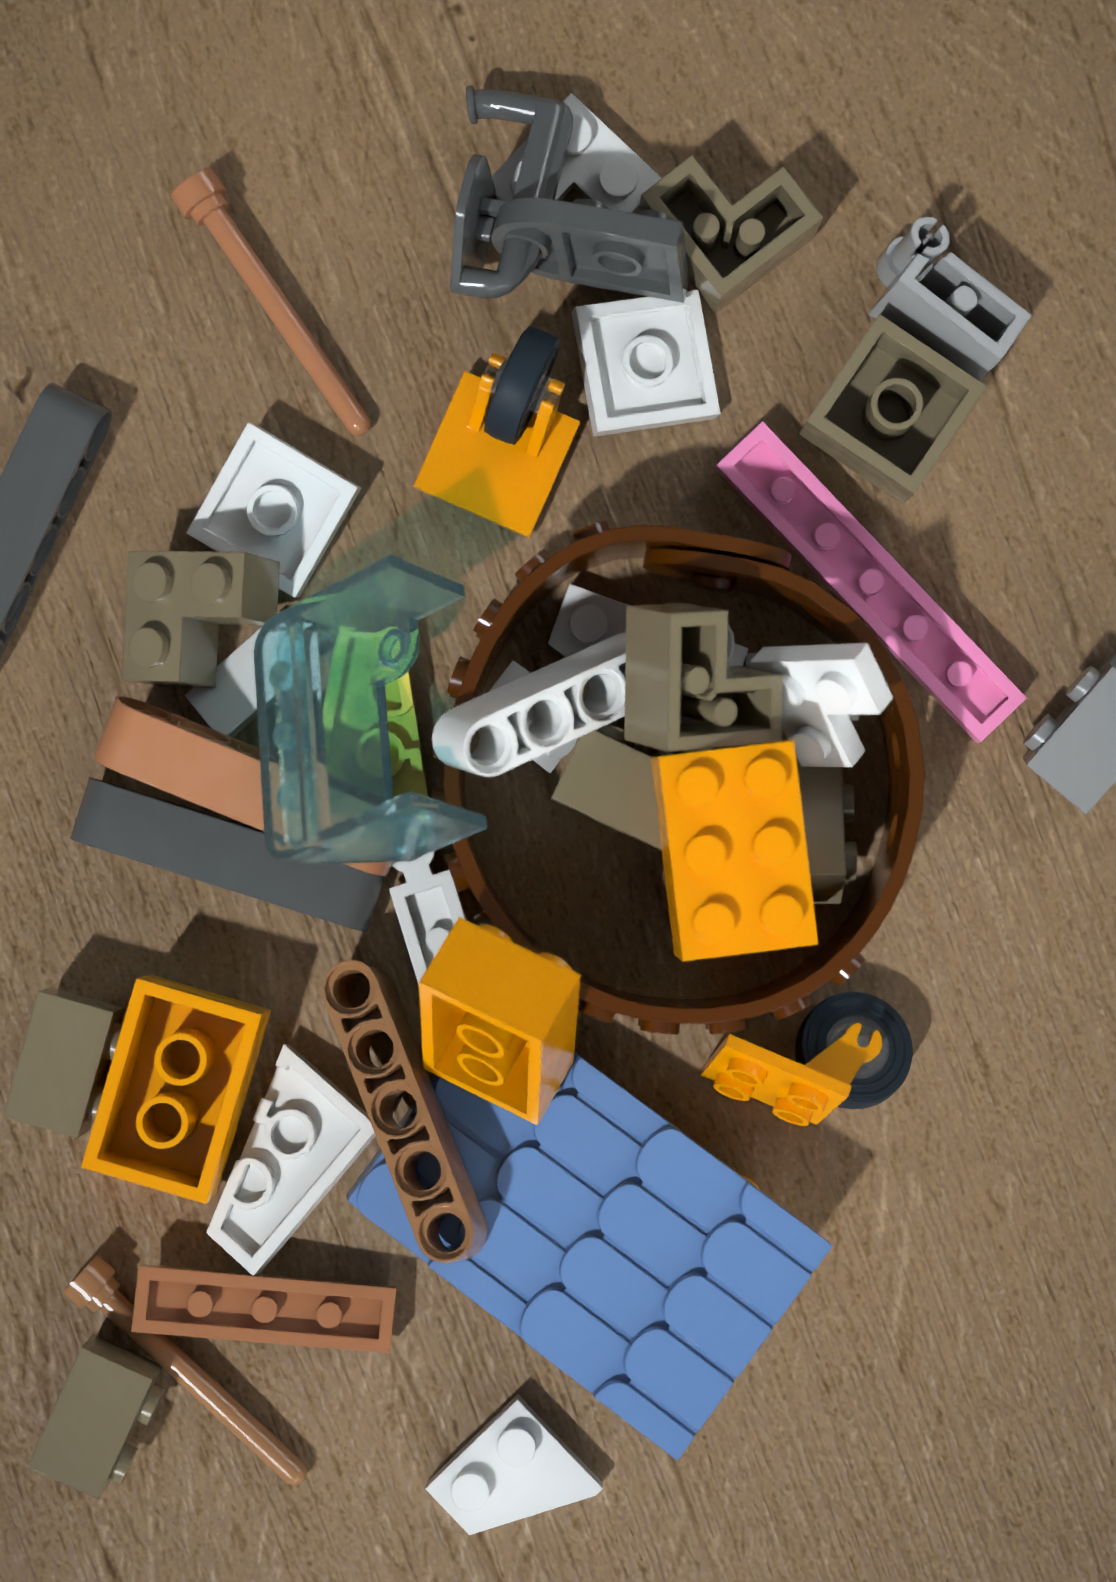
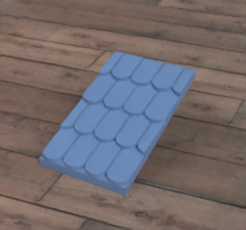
(612, 1247)

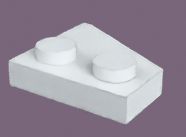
(511, 1472)

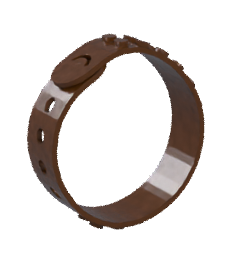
(720, 566)

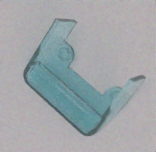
(327, 721)

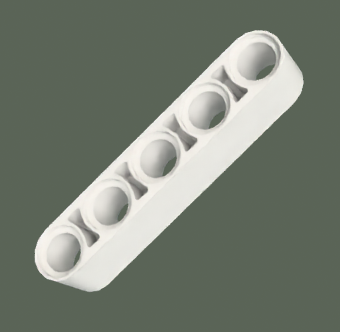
(558, 710)

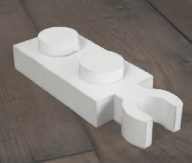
(425, 909)

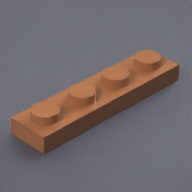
(263, 1308)

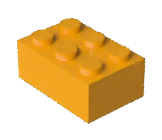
(734, 851)
(499, 1019)
(176, 1088)

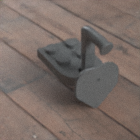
(549, 236)

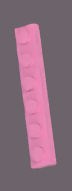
(870, 582)

